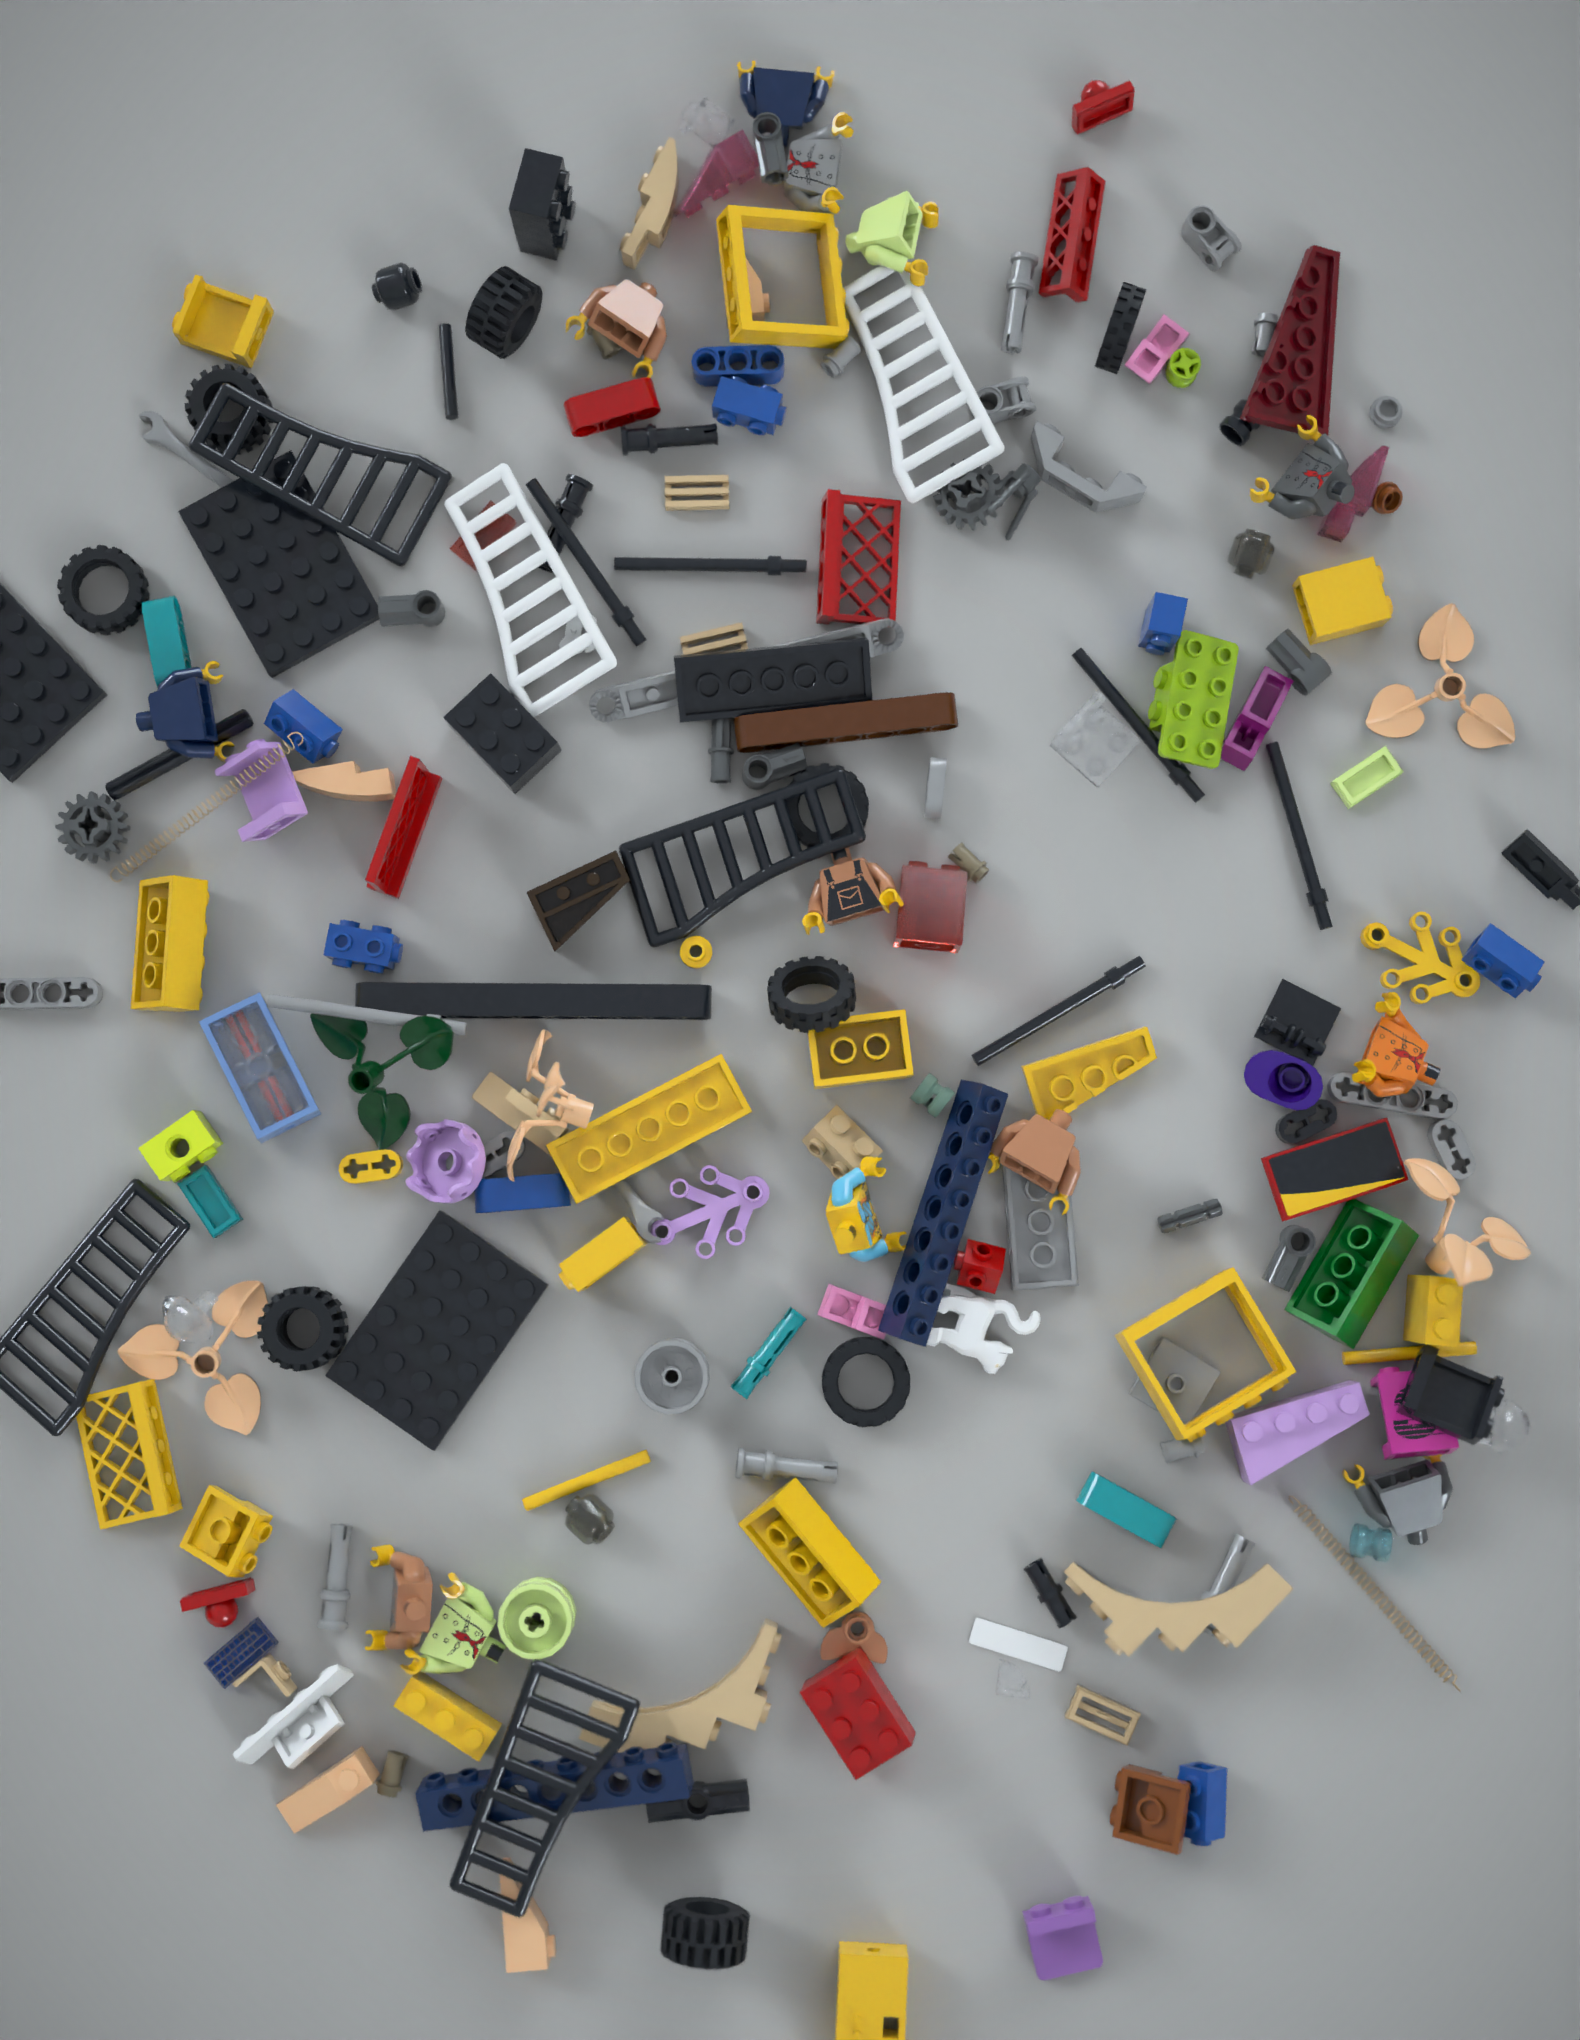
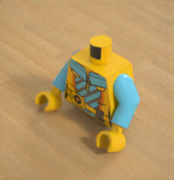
(854, 1217)

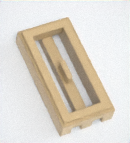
(697, 480)
(712, 634)
(1077, 1703)

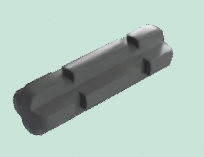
(1190, 1215)

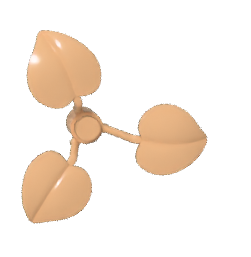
(1397, 714)
(569, 1108)
(1451, 1251)
(232, 1403)

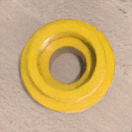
(696, 962)

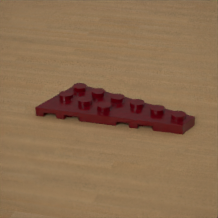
(1299, 358)

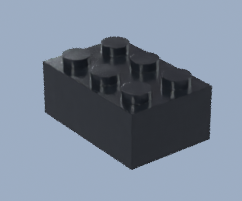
(541, 204)
(502, 733)

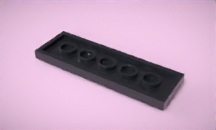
(772, 679)

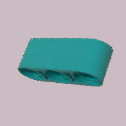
(165, 636)
(1126, 1509)

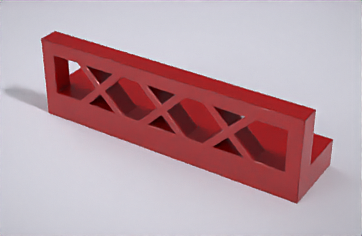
(1079, 231)

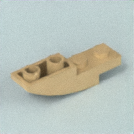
(658, 202)

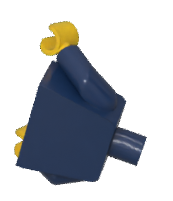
(789, 94)
(184, 713)

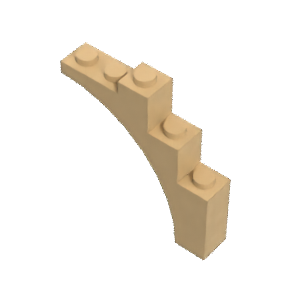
(1134, 1619)
(694, 1718)

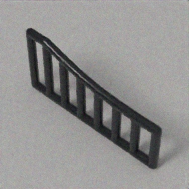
(346, 448)
(767, 869)
(121, 1305)
(574, 1790)

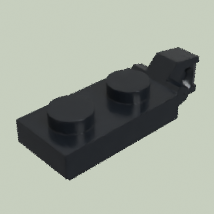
(1543, 869)

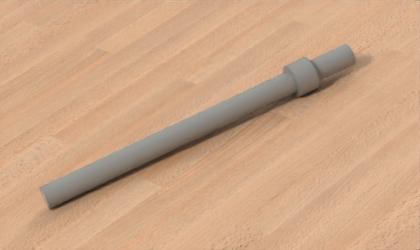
(352, 1012)

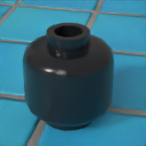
(397, 286)

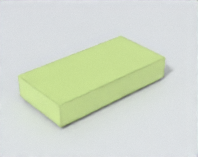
(1366, 777)

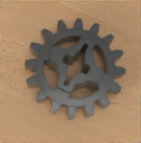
(975, 506)
(90, 814)

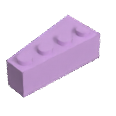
(1288, 1428)

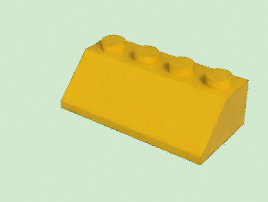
(169, 944)
(810, 1553)

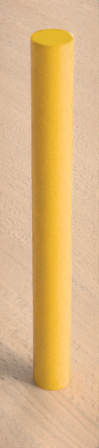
(1404, 1353)
(586, 1480)

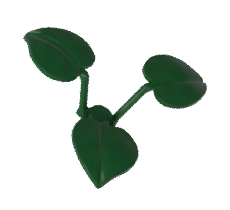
(384, 1114)

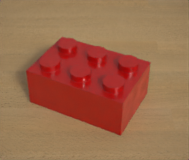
(858, 1713)

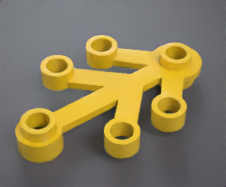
(1425, 960)

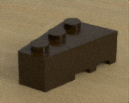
(576, 896)

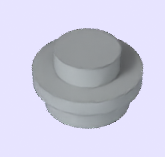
(1385, 412)

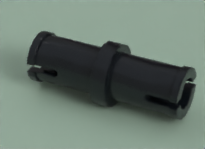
(1050, 1593)

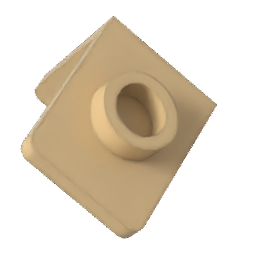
(276, 1670)

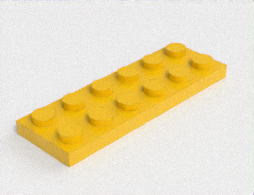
(648, 1128)

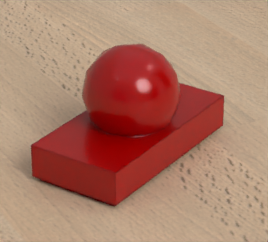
(1101, 104)
(220, 1604)

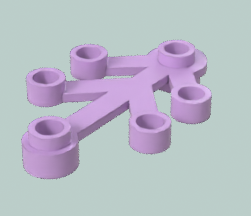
(715, 1208)

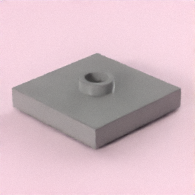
(1182, 1378)

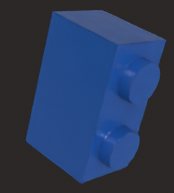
(1162, 623)

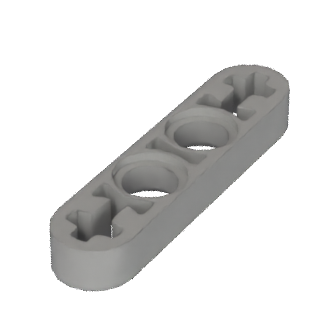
(37, 989)
(1393, 1103)

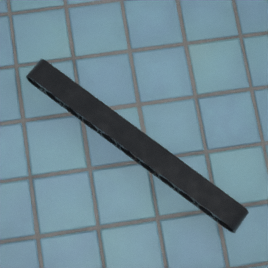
(539, 1000)

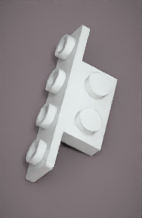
(302, 1724)

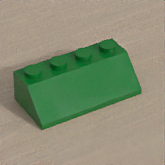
(1352, 1272)

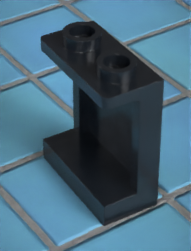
(1450, 1397)

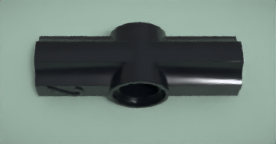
(721, 1799)

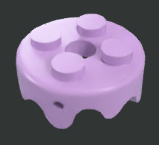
(429, 1159)

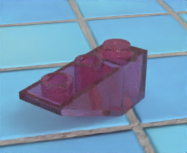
(723, 165)

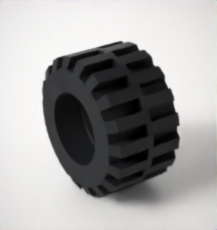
(503, 312)
(205, 391)
(275, 1328)
(705, 1933)

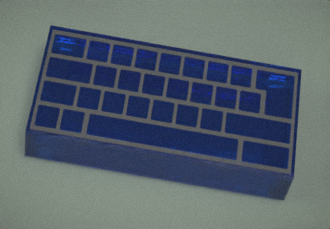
(241, 1652)

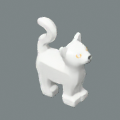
(972, 1324)

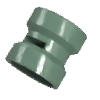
(926, 1090)

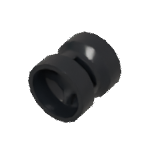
(1235, 429)

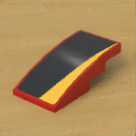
(1334, 1169)

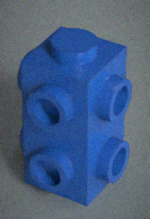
(748, 406)
(296, 714)
(372, 948)
(1504, 961)
(1206, 1802)

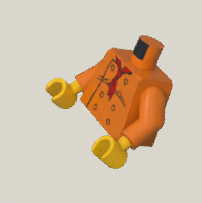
(1394, 1054)

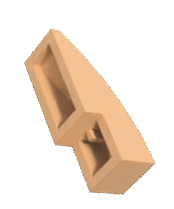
(348, 782)

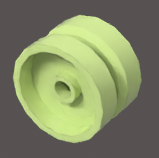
(524, 1634)

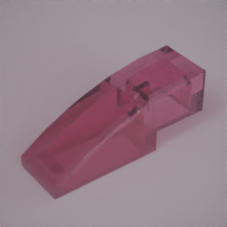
(1365, 481)

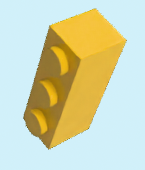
(447, 1715)

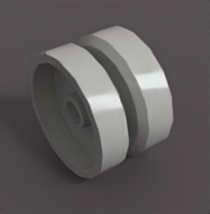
(692, 1376)

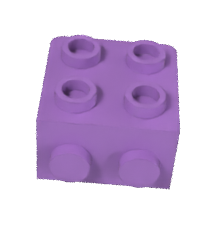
(1063, 1937)

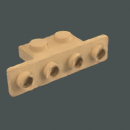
(516, 1106)

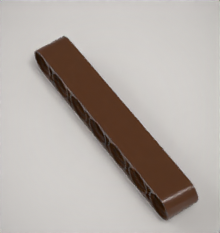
(846, 722)

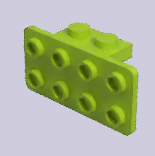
(1194, 699)

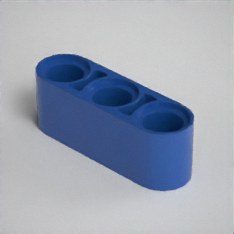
(752, 356)
(523, 1194)

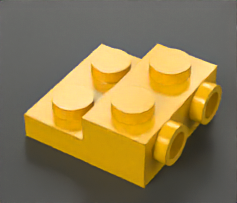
(227, 1532)

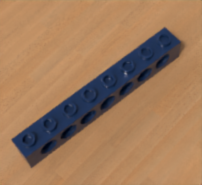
(943, 1212)
(676, 1781)

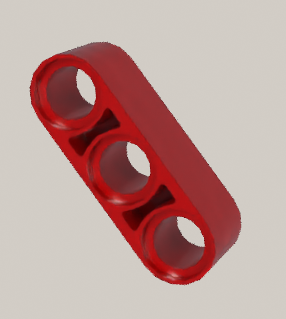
(612, 407)

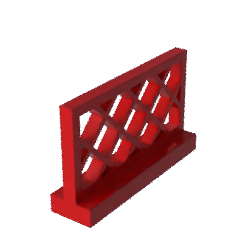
(831, 557)
(403, 829)

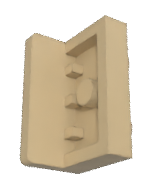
(840, 1143)

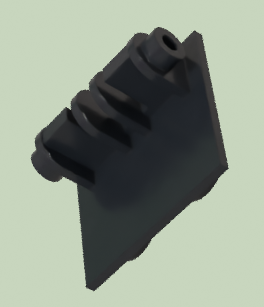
(1297, 1022)

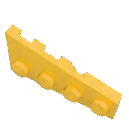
(1086, 1071)

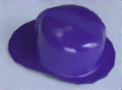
(1283, 1079)

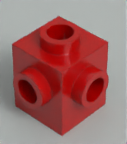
(980, 1266)

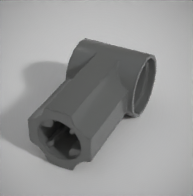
(770, 148)
(407, 609)
(1302, 666)
(777, 764)
(1288, 1261)

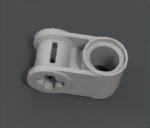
(1211, 242)
(1009, 398)

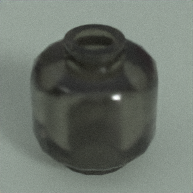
(1251, 553)
(589, 1519)

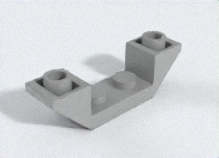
(1123, 491)

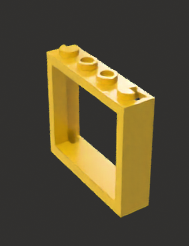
(736, 286)
(1258, 1328)

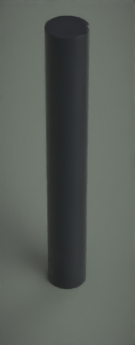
(448, 371)

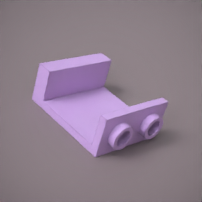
(272, 796)

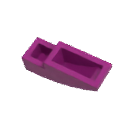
(1255, 718)

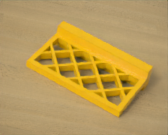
(154, 1454)

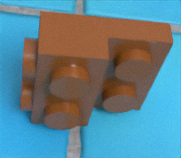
(1150, 1809)

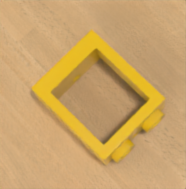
(601, 1255)

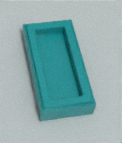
(210, 1201)

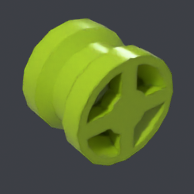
(1187, 361)

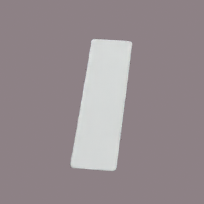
(1018, 1644)

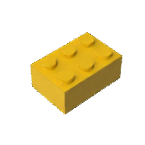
(861, 1050)

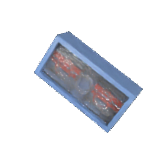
(260, 1068)

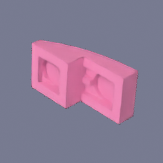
(1157, 349)
(852, 1310)

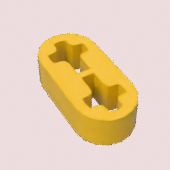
(371, 1174)

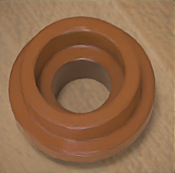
(1387, 498)

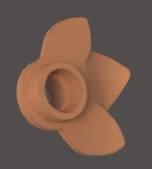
(842, 1640)

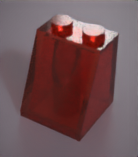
(931, 908)

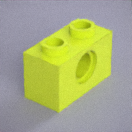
(162, 1149)

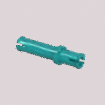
(768, 1353)

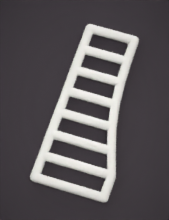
(892, 403)
(495, 585)

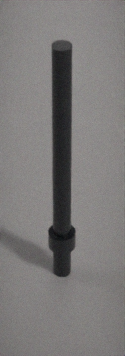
(773, 565)
(621, 614)
(1178, 773)
(1317, 896)
(1112, 979)

